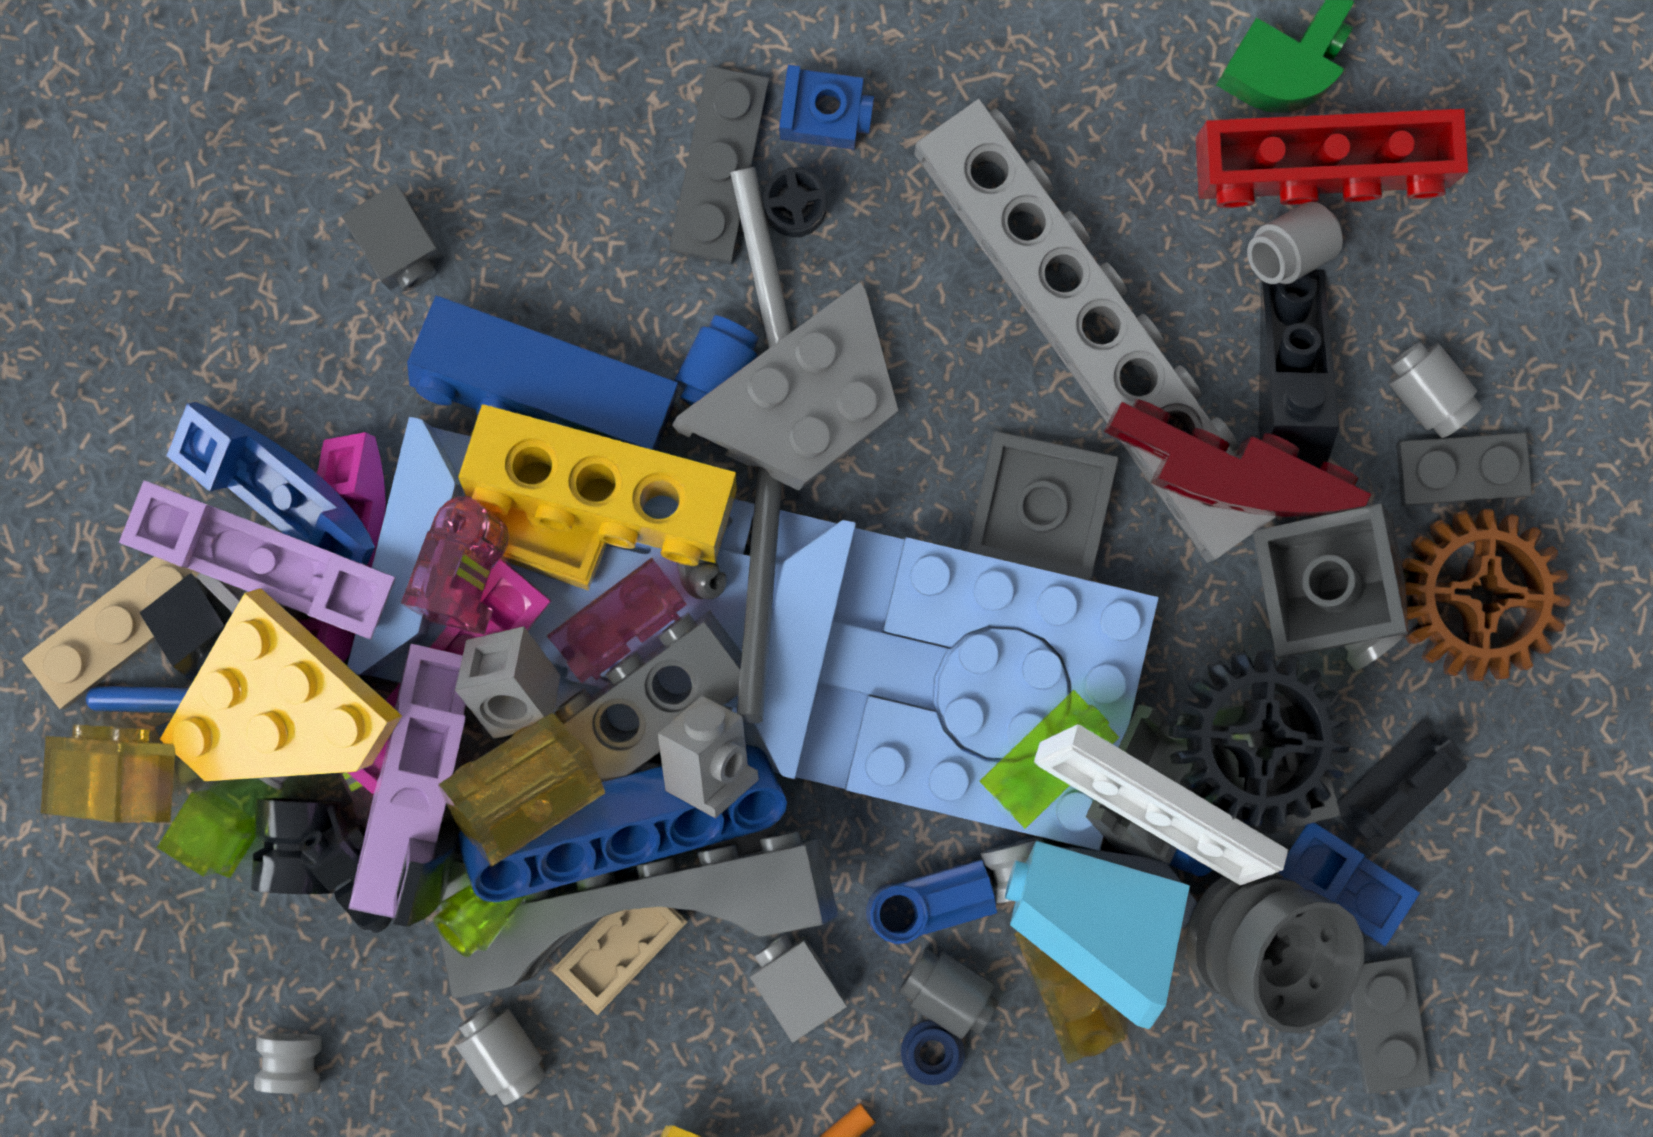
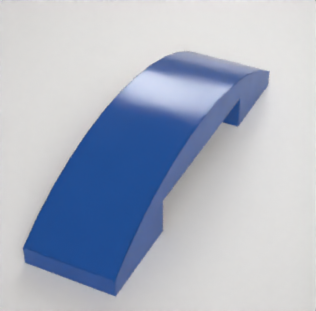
(269, 479)

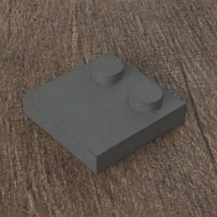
(1043, 505)

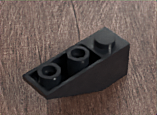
(1298, 367)

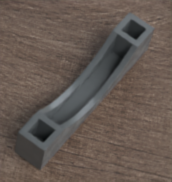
(759, 891)

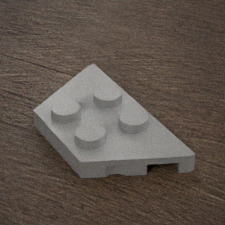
(802, 397)

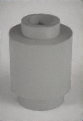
(1295, 244)
(1434, 388)
(500, 1054)

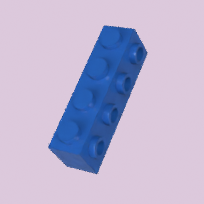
(503, 365)

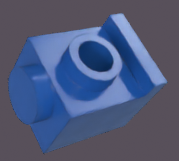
(806, 124)

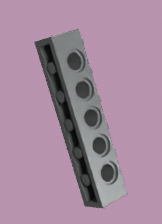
(696, 647)

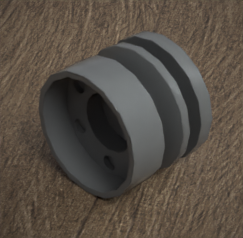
(1276, 950)

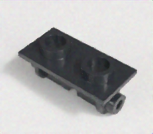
(1400, 786)
(334, 859)

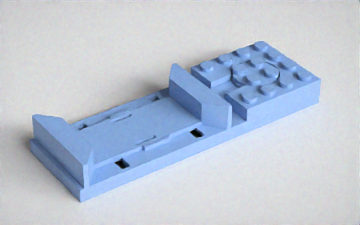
(885, 655)

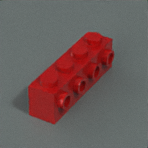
(1331, 155)

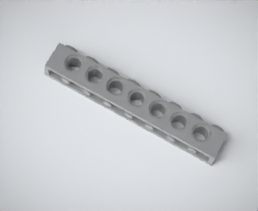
(987, 136)

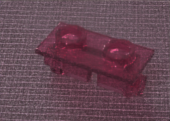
(630, 608)

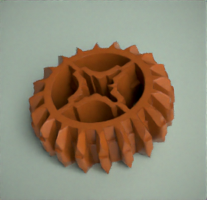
(1537, 597)

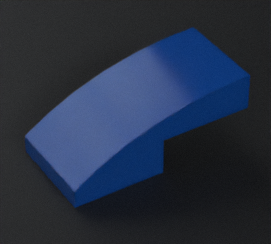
(1351, 880)

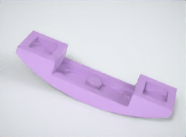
(257, 558)

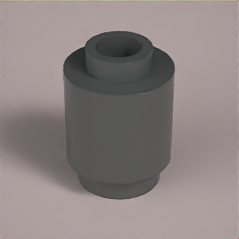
(949, 993)

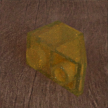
(1078, 1016)

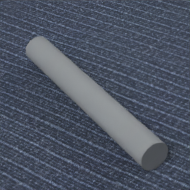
(761, 254)

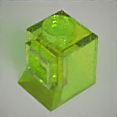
(209, 835)

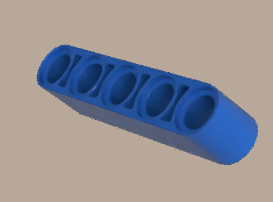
(622, 829)

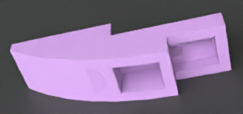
(415, 761)

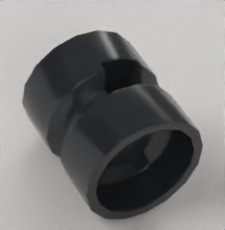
(282, 827)

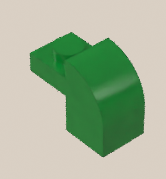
(1285, 74)

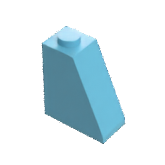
(1102, 925)

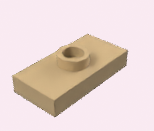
(616, 952)

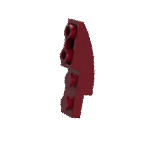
(1256, 481)

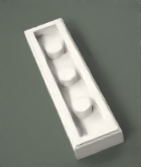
(1160, 805)

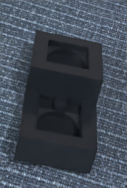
(424, 876)

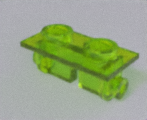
(1024, 786)

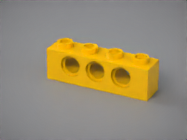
(509, 441)

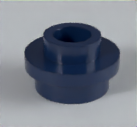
(931, 1073)

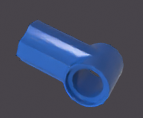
(937, 901)

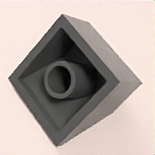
(1332, 580)

